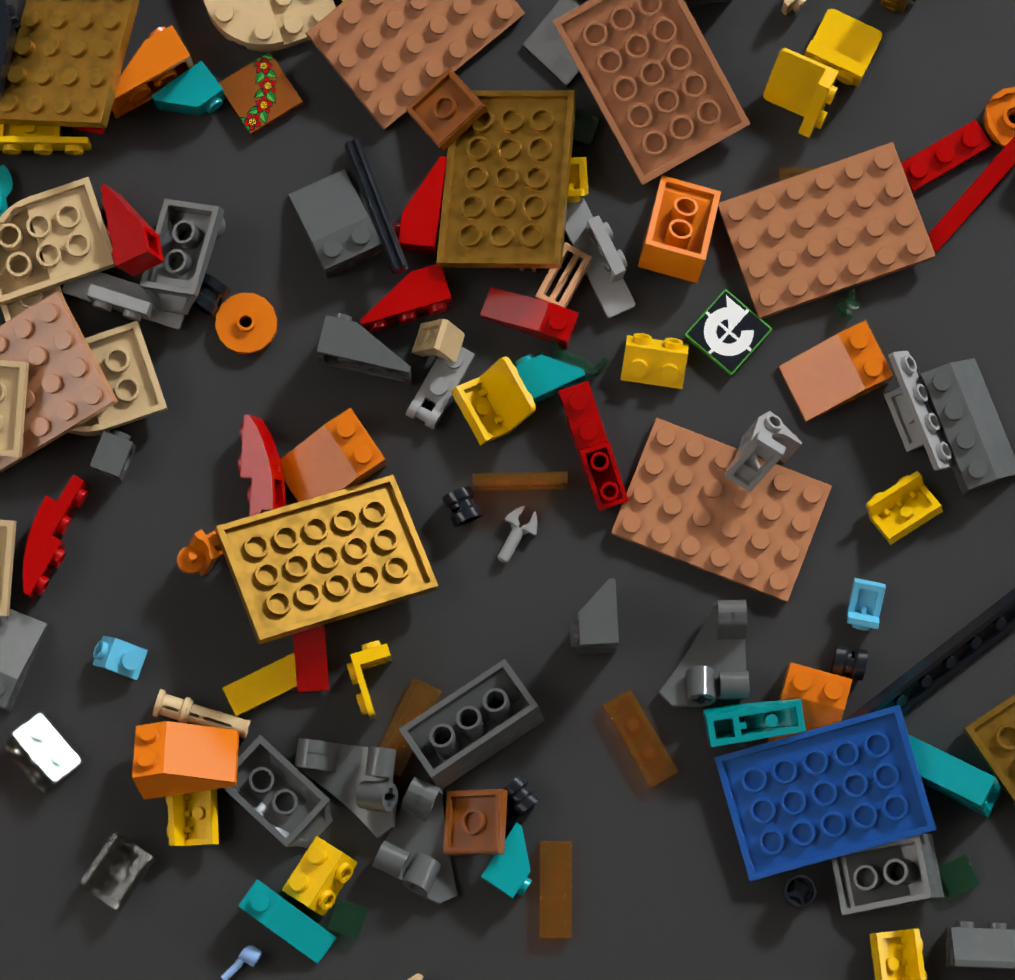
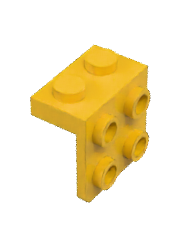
(844, 46)
(802, 88)
(494, 401)
(370, 656)

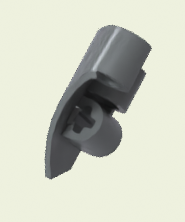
(715, 661)
(356, 777)

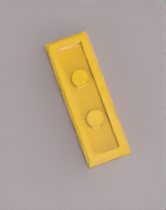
(262, 685)

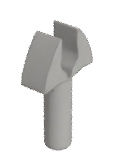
(516, 533)

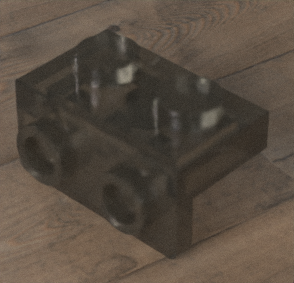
(41, 753)
(117, 871)

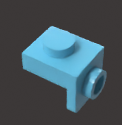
(865, 604)
(119, 657)

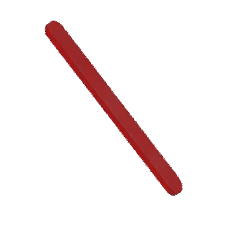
(973, 196)

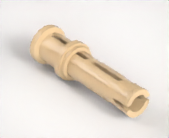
(182, 710)

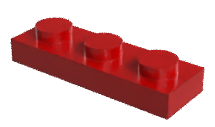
(945, 155)

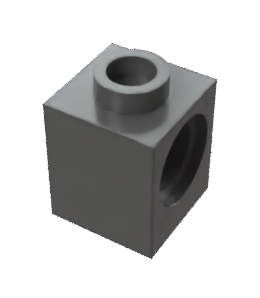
(113, 455)

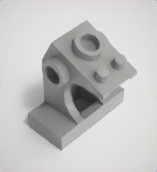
(765, 438)

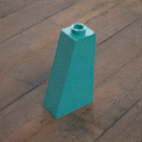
(956, 778)

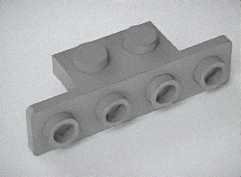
(608, 265)
(115, 293)
(913, 413)

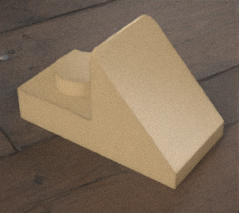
(439, 339)

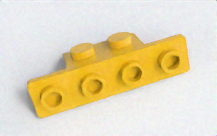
(40, 139)

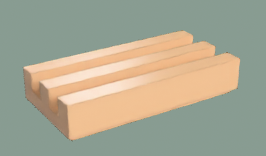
(577, 254)

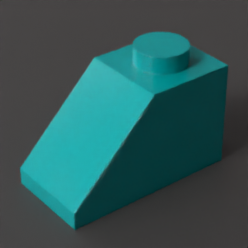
(191, 92)
(546, 375)
(511, 870)

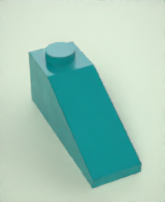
(753, 721)
(287, 921)

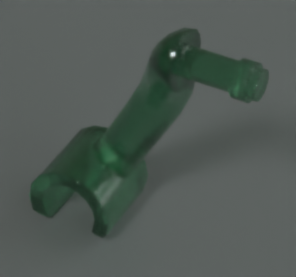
(845, 306)
(576, 360)

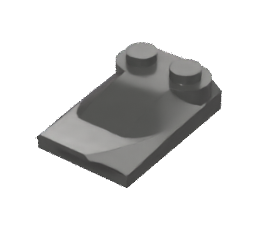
(187, 241)
(280, 795)

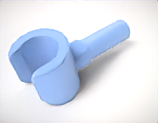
(248, 955)

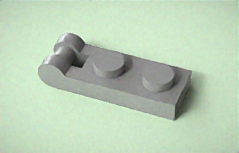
(438, 386)

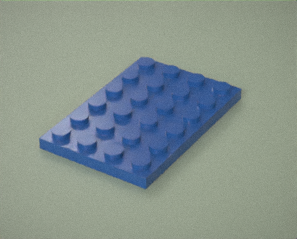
(825, 793)

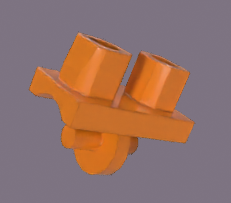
(199, 554)

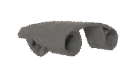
(416, 845)

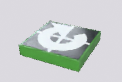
(728, 332)

